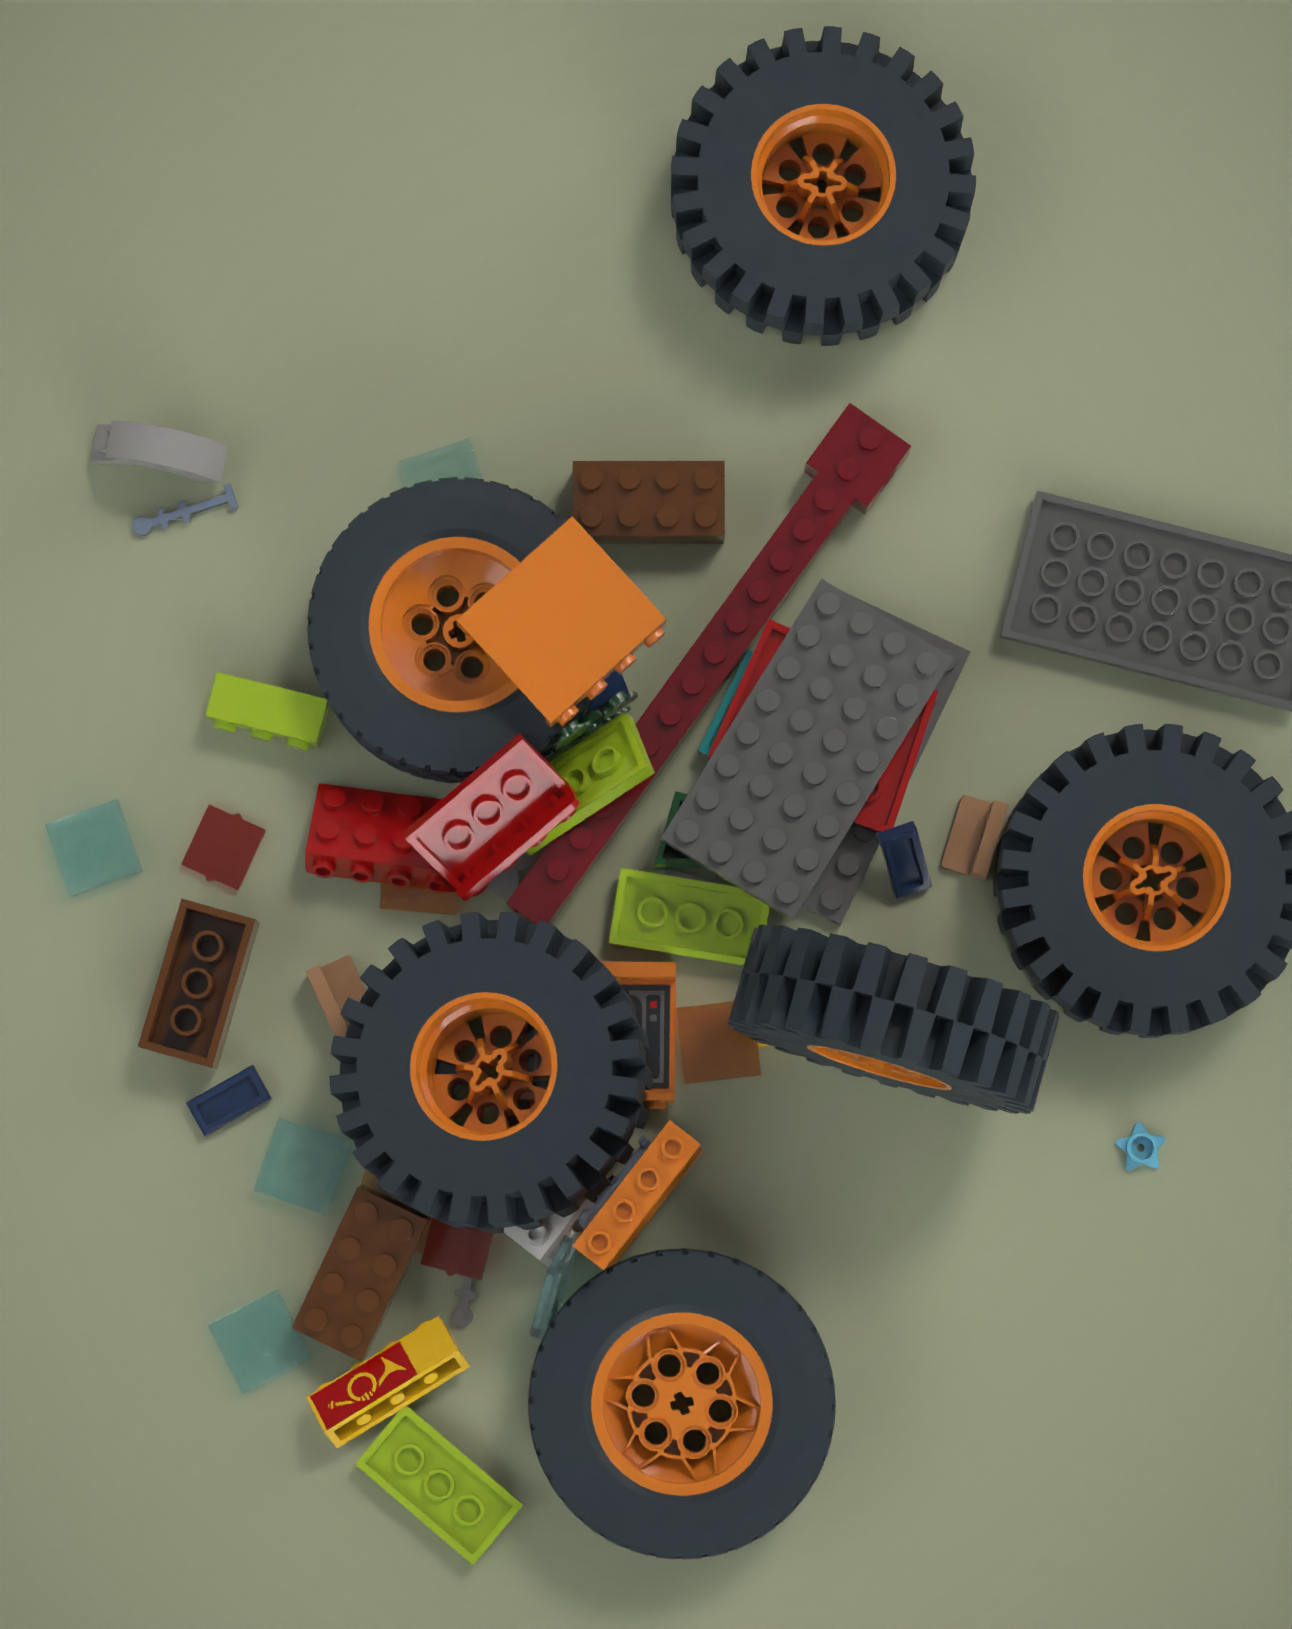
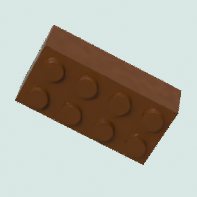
(650, 501)
(199, 984)
(361, 1272)

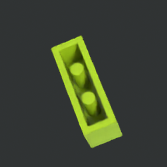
(267, 711)

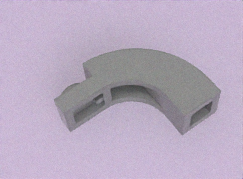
(159, 449)

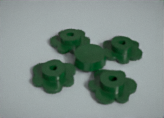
(591, 722)

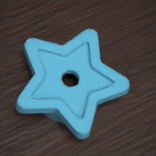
(1151, 1145)

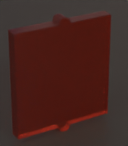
(223, 847)
(456, 1249)

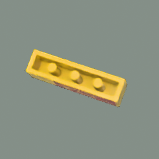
(387, 1381)

